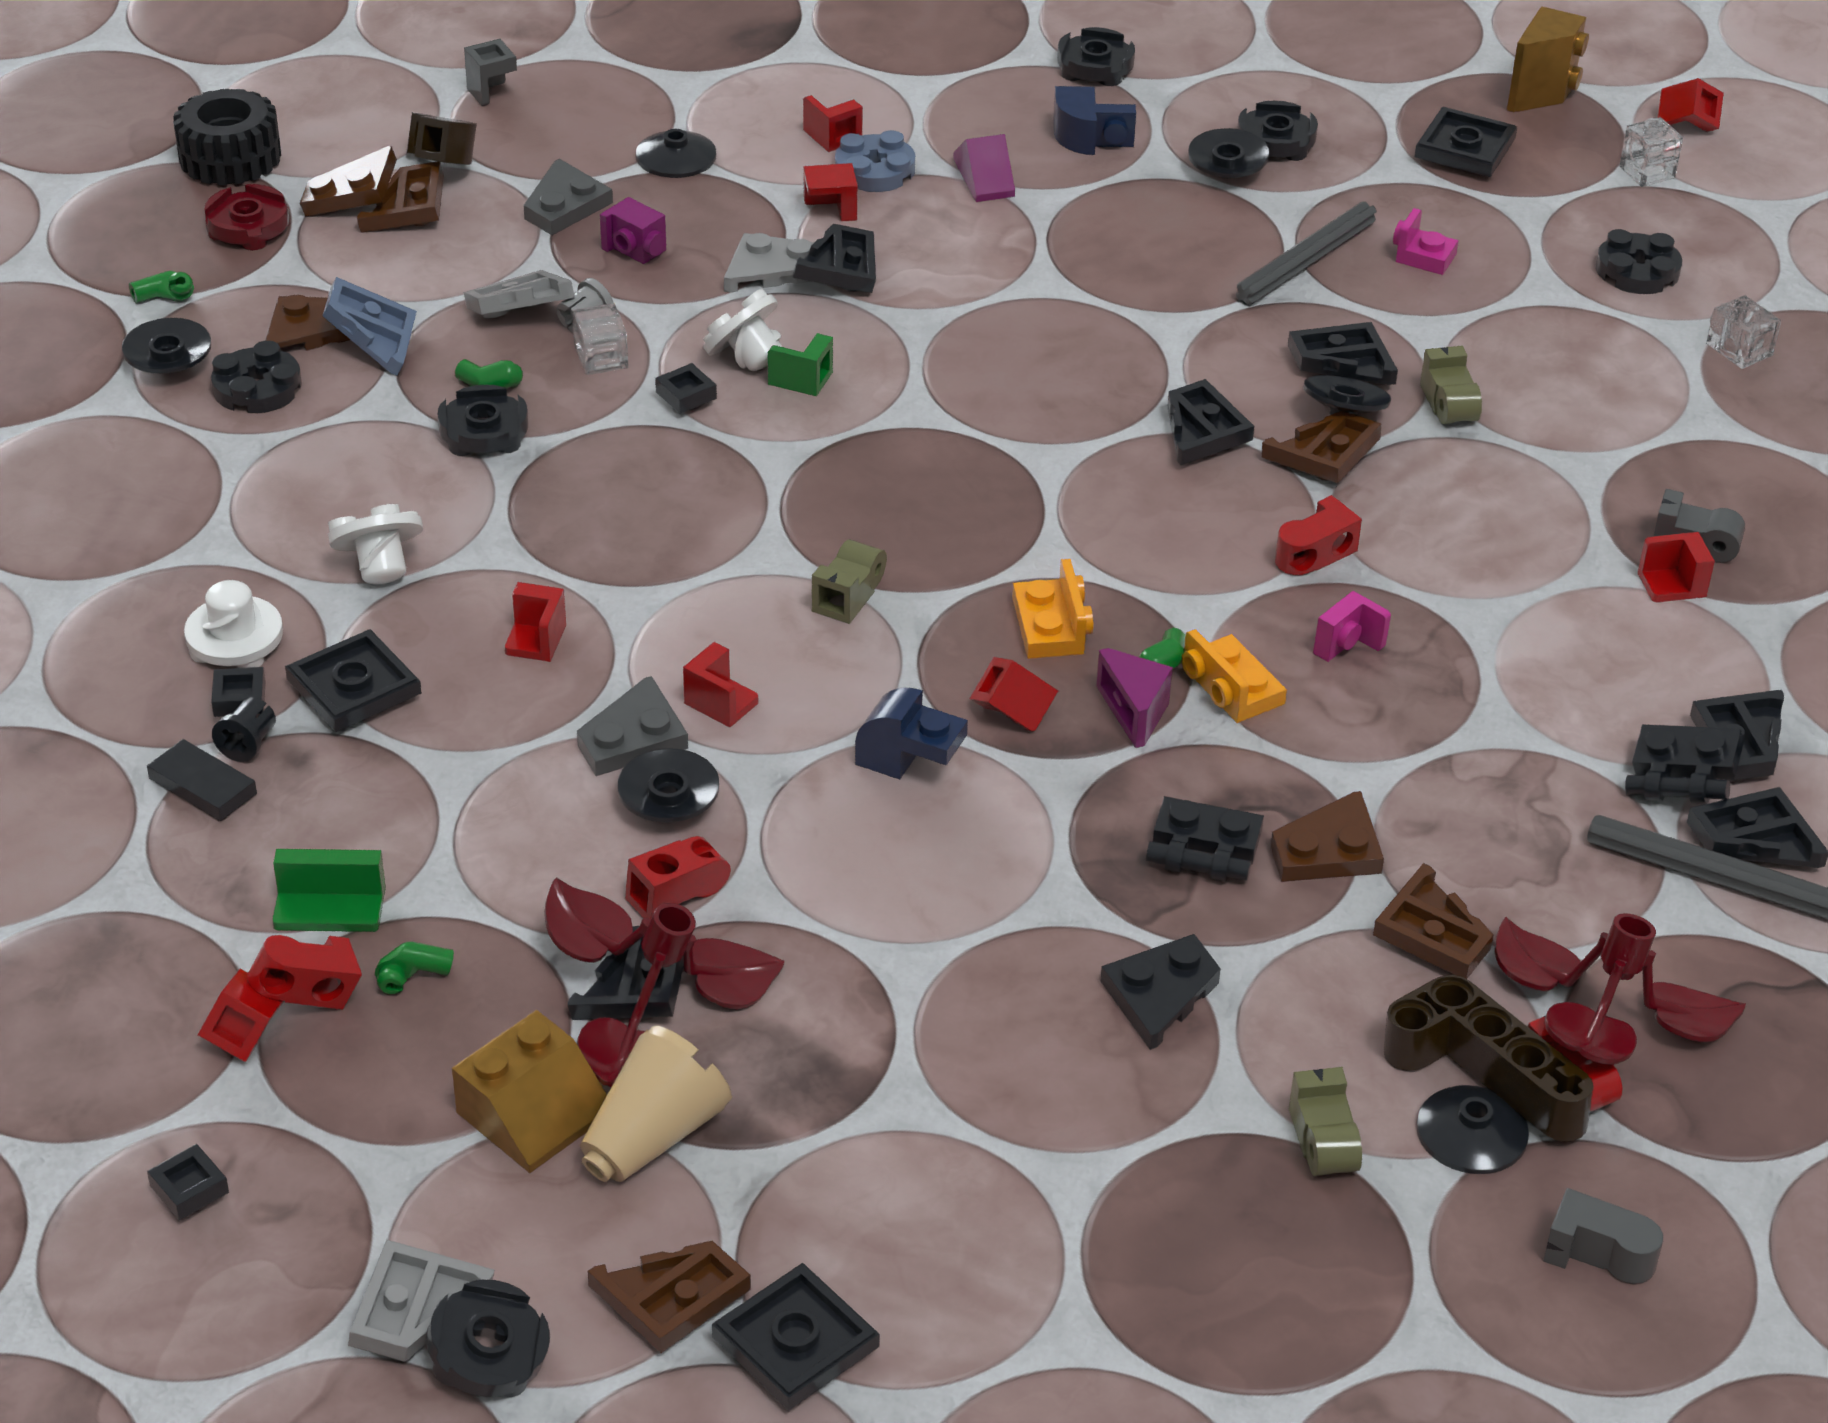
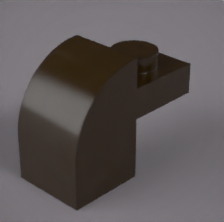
(441, 139)

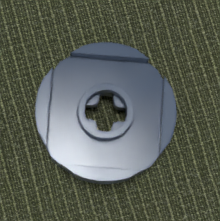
(877, 159)

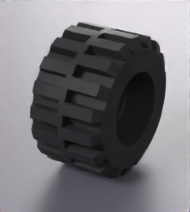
(227, 136)

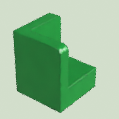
(799, 370)

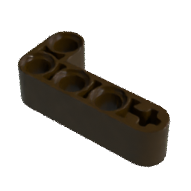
(1494, 1047)

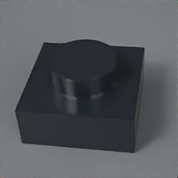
(686, 388)
(235, 686)
(188, 1181)

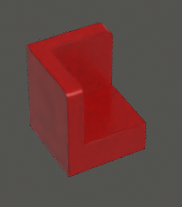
(1692, 102)
(831, 123)
(832, 185)
(1676, 567)
(537, 621)
(711, 689)
(1014, 692)
(239, 1017)

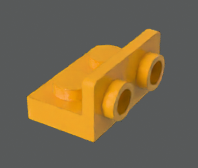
(1053, 614)
(1231, 676)

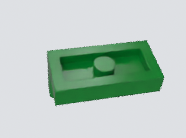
(328, 890)

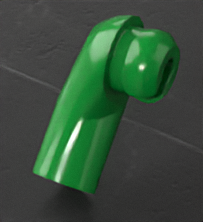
(1167, 651)
(407, 960)

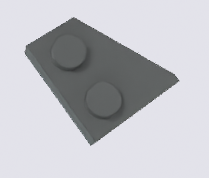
(565, 198)
(631, 727)

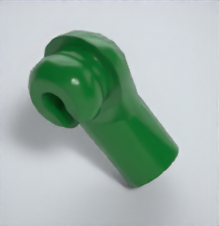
(166, 285)
(501, 373)

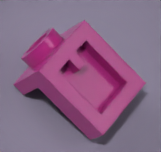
(1421, 248)
(1350, 621)

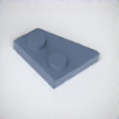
(371, 322)

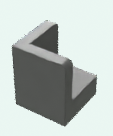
(487, 67)

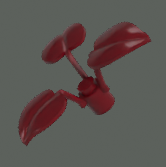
(591, 925)
(1624, 952)

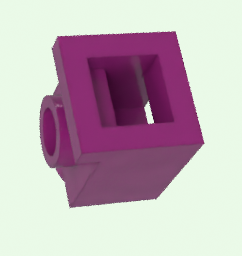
(633, 230)

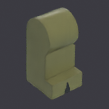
(1450, 385)
(852, 574)
(1325, 1121)

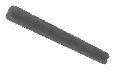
(1305, 253)
(1709, 865)

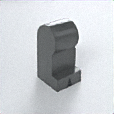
(1714, 526)
(1604, 1238)

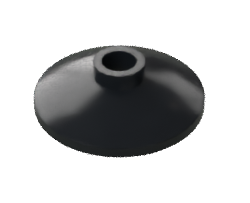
(676, 153)
(1228, 153)
(166, 345)
(1346, 394)
(668, 785)
(1472, 1130)

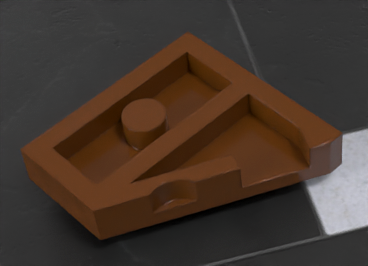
(350, 185)
(410, 199)
(302, 321)
(1326, 447)
(1329, 843)
(1434, 926)
(672, 1290)

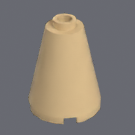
(652, 1105)

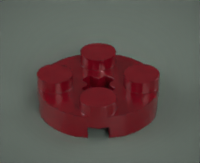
(246, 216)

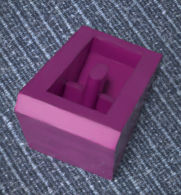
(986, 167)
(1134, 691)

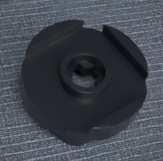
(1095, 56)
(1281, 128)
(1639, 261)
(236, 376)
(500, 432)
(481, 1369)

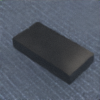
(201, 779)

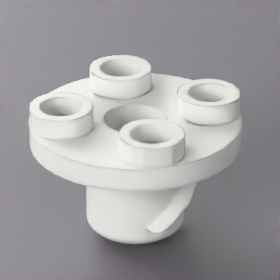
(745, 332)
(377, 540)
(233, 627)

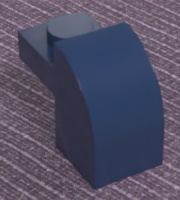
(1085, 125)
(905, 729)

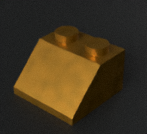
(1547, 60)
(528, 1091)

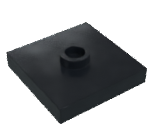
(1466, 141)
(353, 680)
(795, 1336)

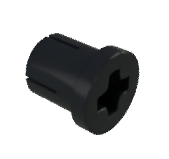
(252, 730)

